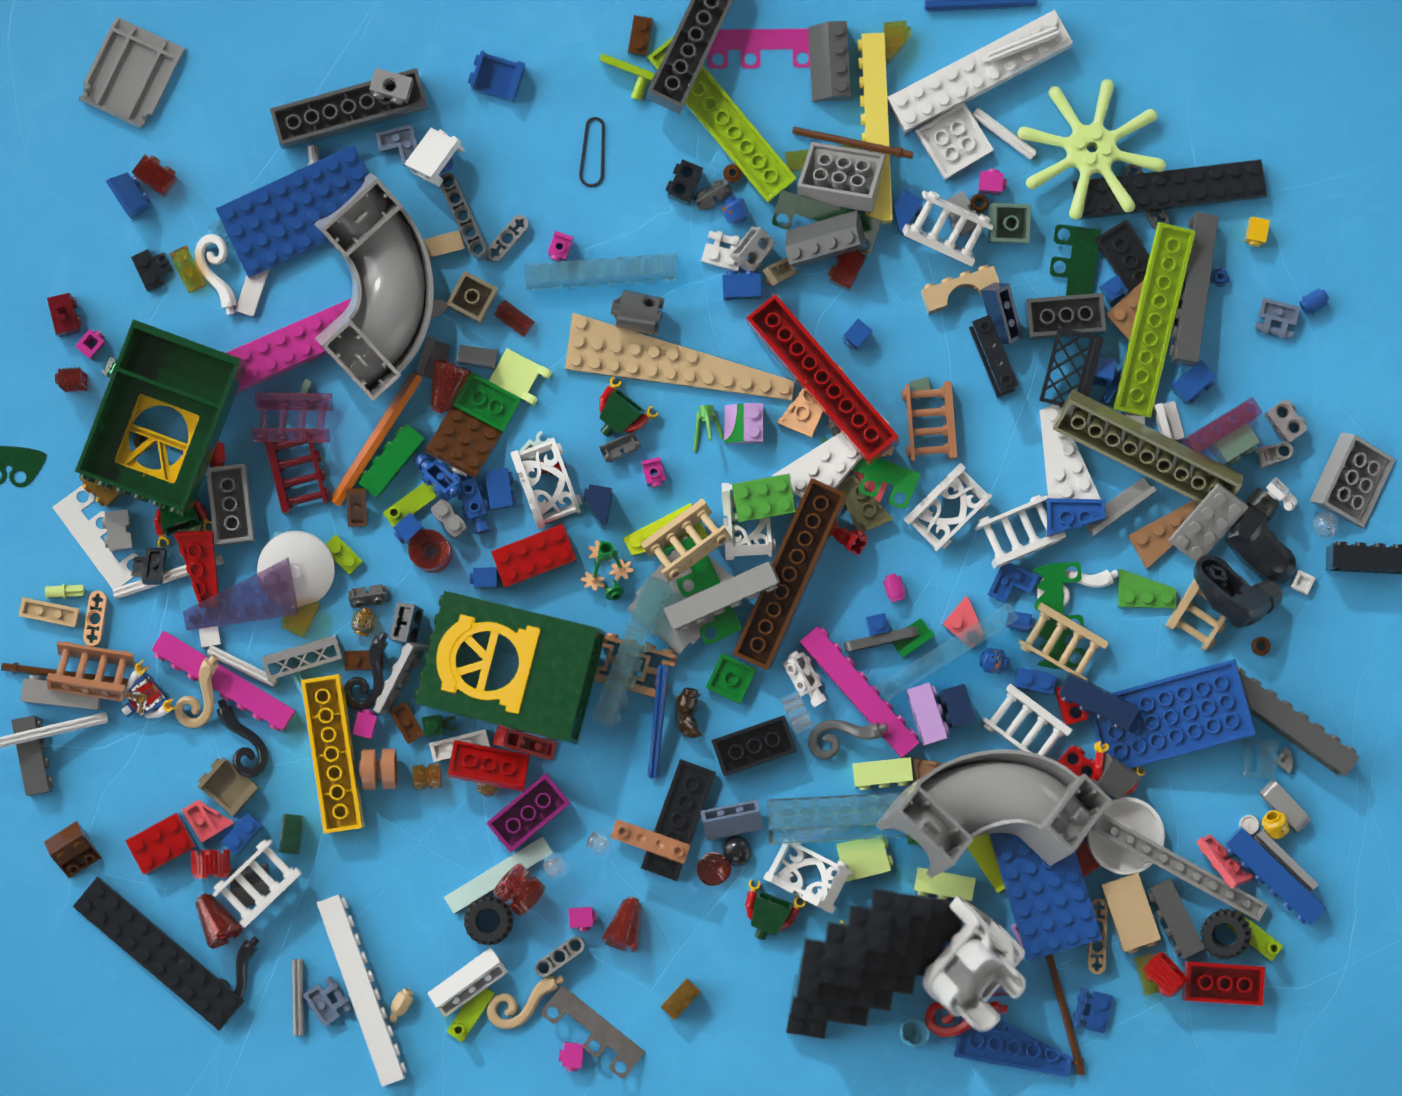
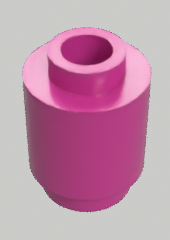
(894, 587)

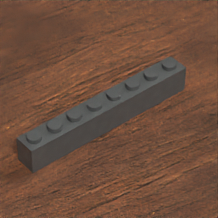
(1194, 292)

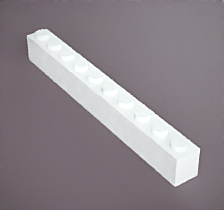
(361, 990)

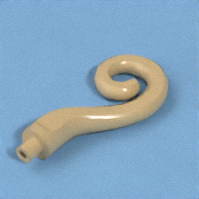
(206, 673)
(542, 988)

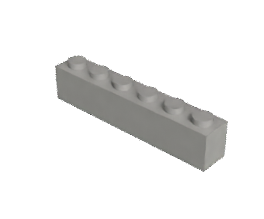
(722, 595)

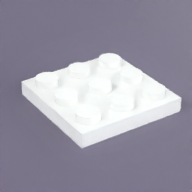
(954, 141)

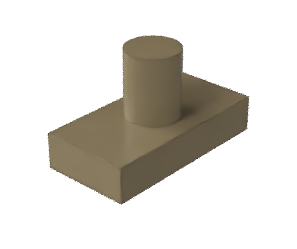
(779, 272)

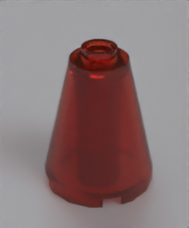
(446, 384)
(216, 921)
(625, 926)

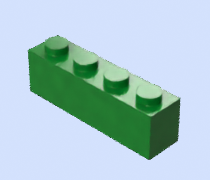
(391, 461)

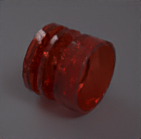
(420, 546)
(519, 889)

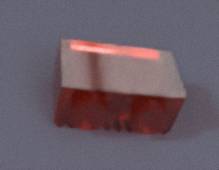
(155, 175)
(846, 269)
(71, 379)

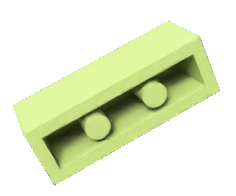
(882, 773)
(944, 885)

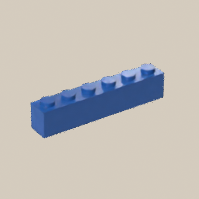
(1274, 874)

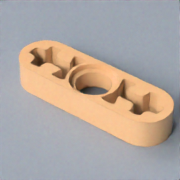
(87, 631)

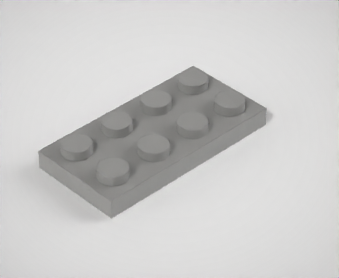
(1208, 523)

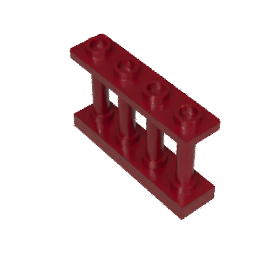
(282, 485)

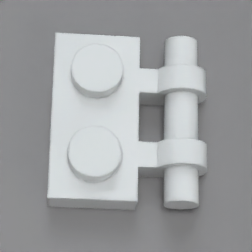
(718, 255)
(1279, 491)

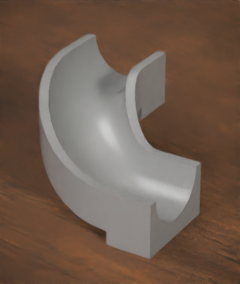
(390, 288)
(997, 794)

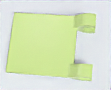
(517, 375)

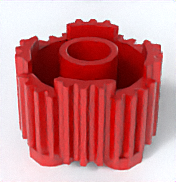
(210, 862)

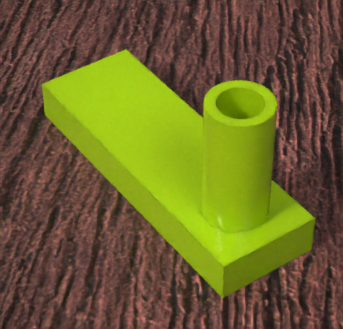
(643, 75)
(410, 504)
(1261, 940)
(469, 1015)

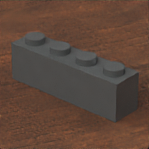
(32, 758)
(1175, 918)

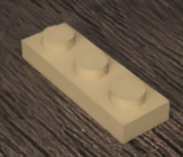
(49, 612)

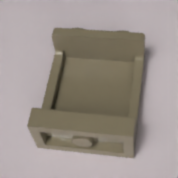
(227, 786)

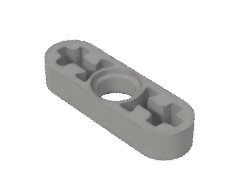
(520, 230)

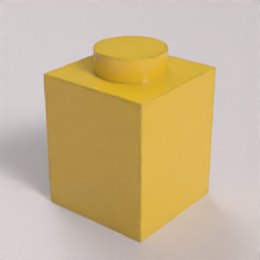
(1256, 231)

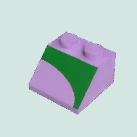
(743, 423)

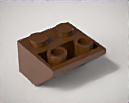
(72, 849)

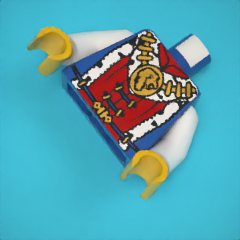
(145, 695)

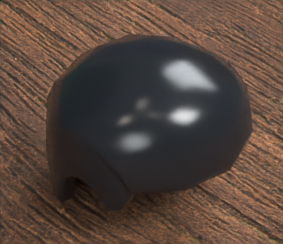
(737, 850)

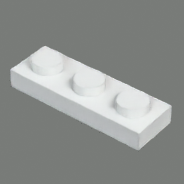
(443, 749)

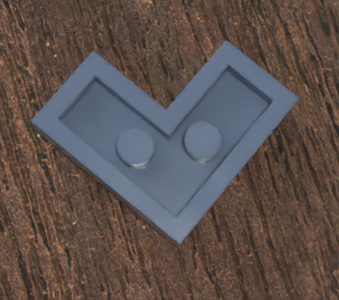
(399, 137)

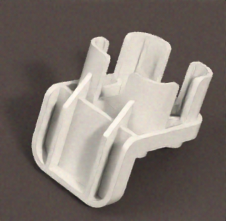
(974, 968)

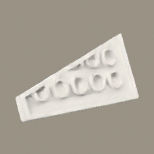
(826, 463)
(1064, 466)

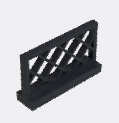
(1088, 368)

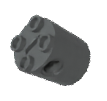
(638, 312)

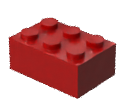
(161, 843)

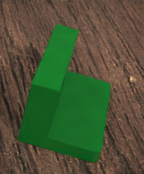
(907, 646)

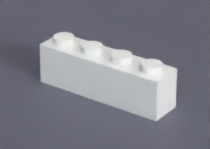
(467, 982)

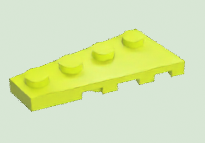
(633, 540)

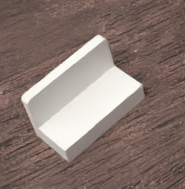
(1168, 420)

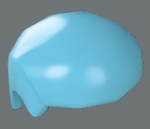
(914, 1032)

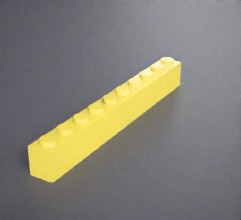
(876, 113)

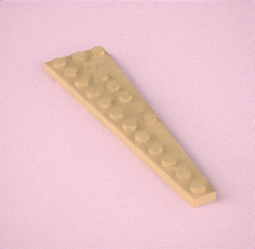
(623, 353)

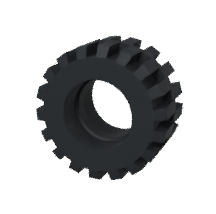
(472, 927)
(1214, 946)

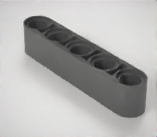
(464, 225)

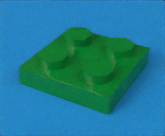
(730, 678)

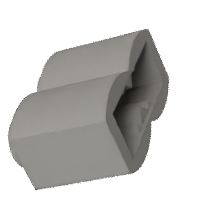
(445, 514)

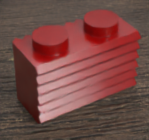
(1165, 974)

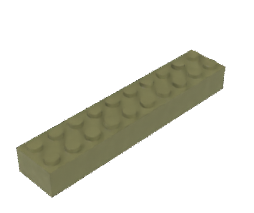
(1143, 448)

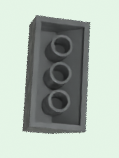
(829, 61)
(825, 239)

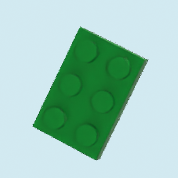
(487, 402)

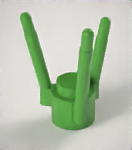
(706, 414)

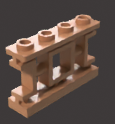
(647, 669)

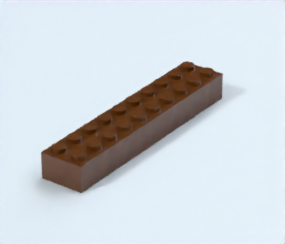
(794, 567)

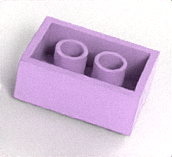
(927, 713)

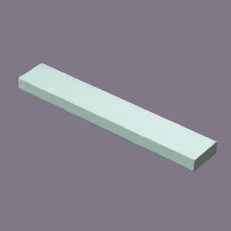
(488, 880)

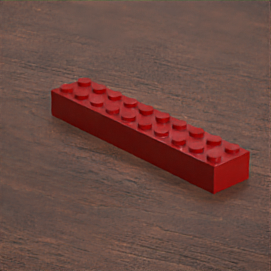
(822, 379)

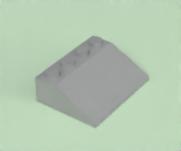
(841, 176)
(1352, 479)

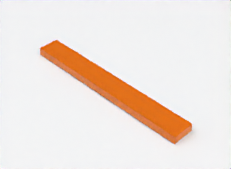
(376, 438)

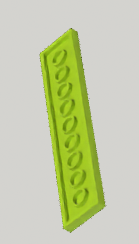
(734, 132)
(1154, 319)

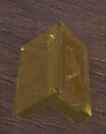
(1146, 986)

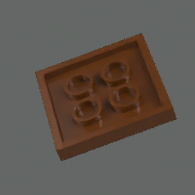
(463, 442)

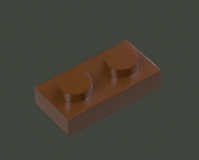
(640, 35)
(356, 507)
(358, 660)
(406, 722)

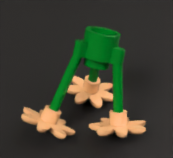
(605, 552)

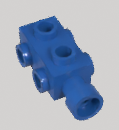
(446, 485)
(471, 498)

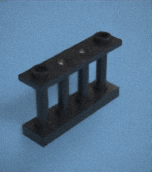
(993, 356)

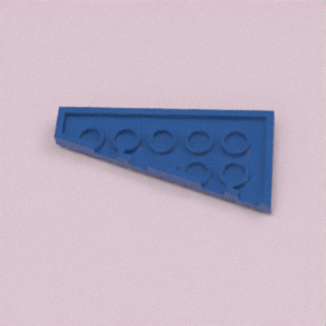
(1011, 1048)

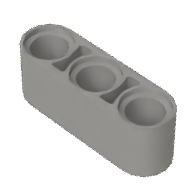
(1282, 802)
(550, 958)

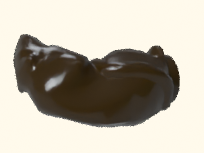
(685, 709)

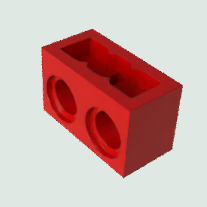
(1065, 710)
(1081, 762)

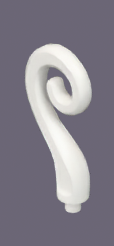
(225, 292)
(1095, 581)

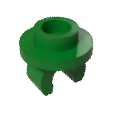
(615, 592)

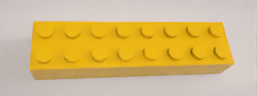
(332, 753)

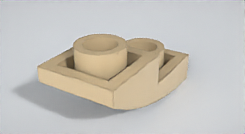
(444, 243)

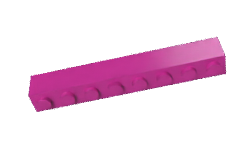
(225, 681)
(858, 691)

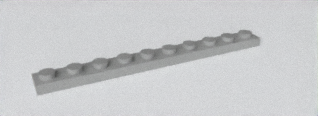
(1179, 867)

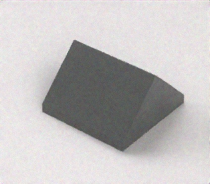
(253, 878)

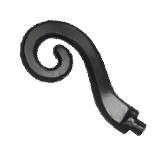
(376, 650)
(230, 722)
(244, 954)

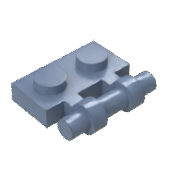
(1278, 312)
(321, 1003)

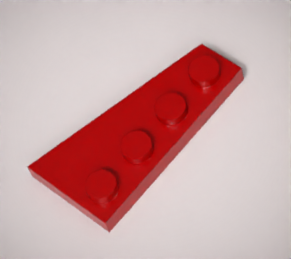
(200, 561)

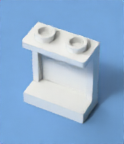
(433, 155)

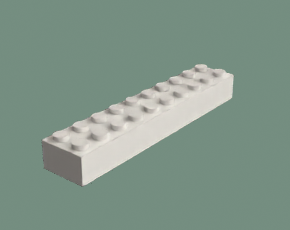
(974, 75)

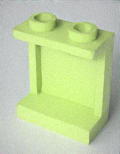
(865, 857)

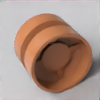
(373, 769)

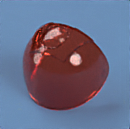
(713, 869)

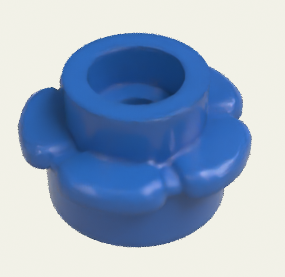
(1220, 272)

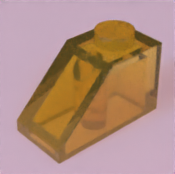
(895, 38)
(187, 269)
(302, 622)

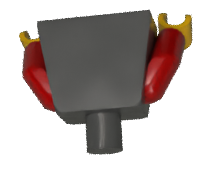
(1113, 775)

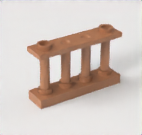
(945, 411)
(87, 687)
(650, 841)

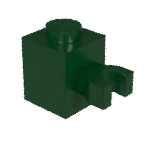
(435, 725)

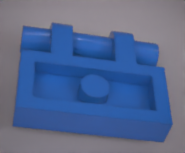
(1098, 1012)

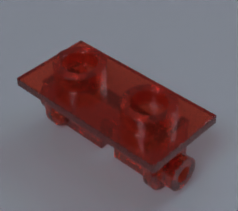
(514, 318)

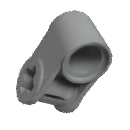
(1272, 454)

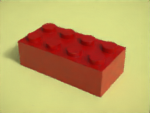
(533, 556)
(1224, 983)

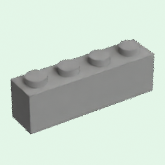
(36, 691)

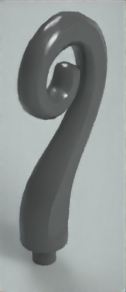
(867, 732)

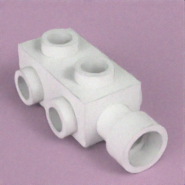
(802, 677)

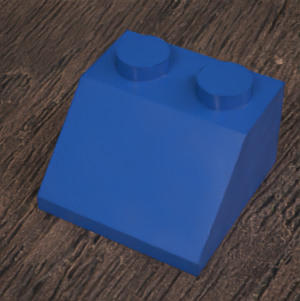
(129, 195)

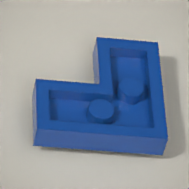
(1009, 576)

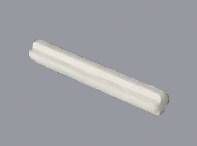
(1023, 44)
(1004, 134)
(241, 665)

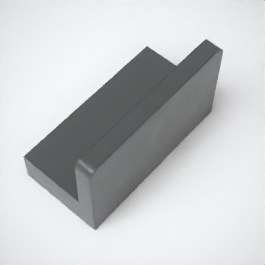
(431, 351)
(477, 357)

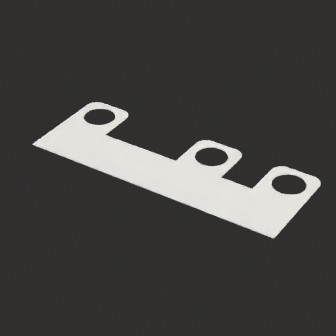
(89, 538)

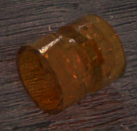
(426, 776)

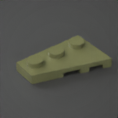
(863, 510)

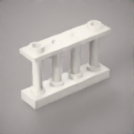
(948, 246)
(1018, 550)
(1029, 706)
(275, 887)

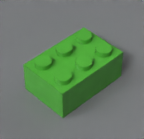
(764, 497)

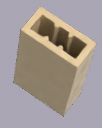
(1130, 913)

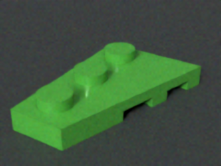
(1143, 592)

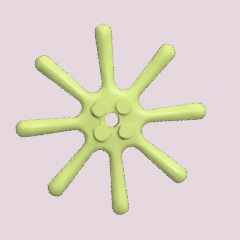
(1094, 136)

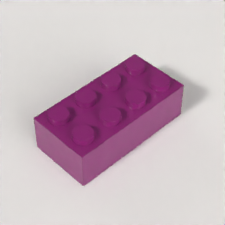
(528, 813)

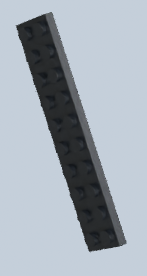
(1178, 188)
(158, 953)

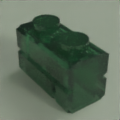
(291, 834)

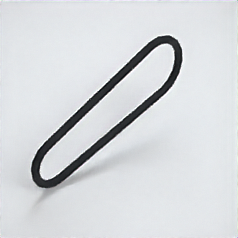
(583, 152)

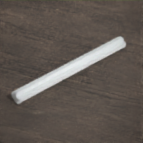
(170, 575)
(54, 729)

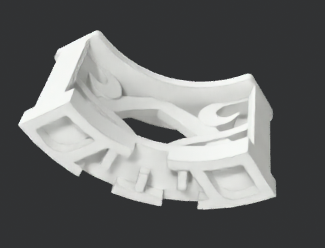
(523, 469)
(922, 509)
(736, 545)
(824, 898)

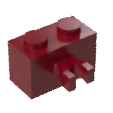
(64, 314)

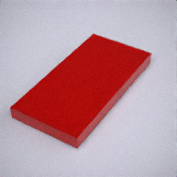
(488, 765)

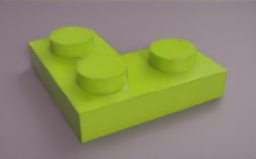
(343, 555)

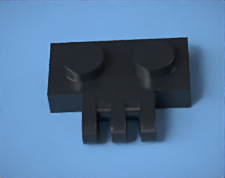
(151, 268)
(151, 566)

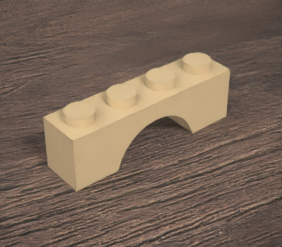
(936, 296)

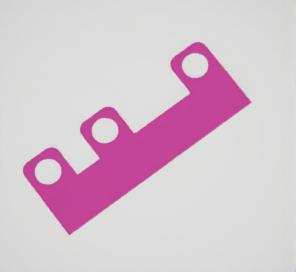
(759, 39)

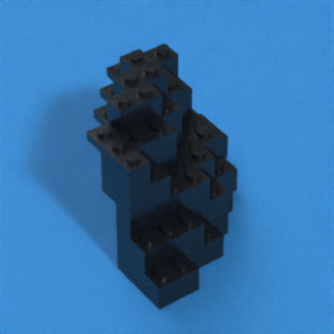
(867, 960)

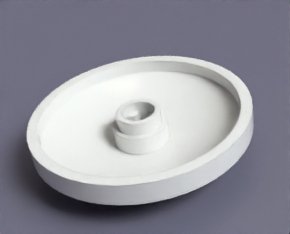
(309, 561)
(1136, 816)

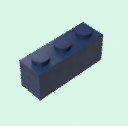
(1002, 309)

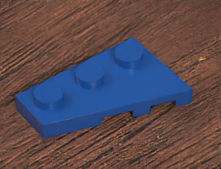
(1072, 514)

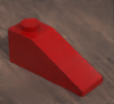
(524, 743)

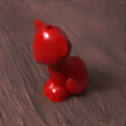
(852, 540)

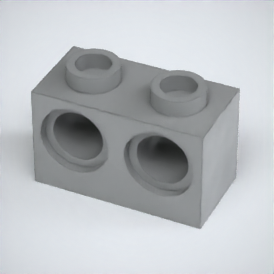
(750, 246)
(1281, 425)

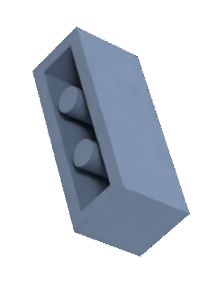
(732, 820)

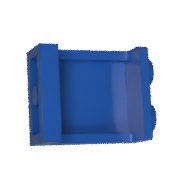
(496, 76)

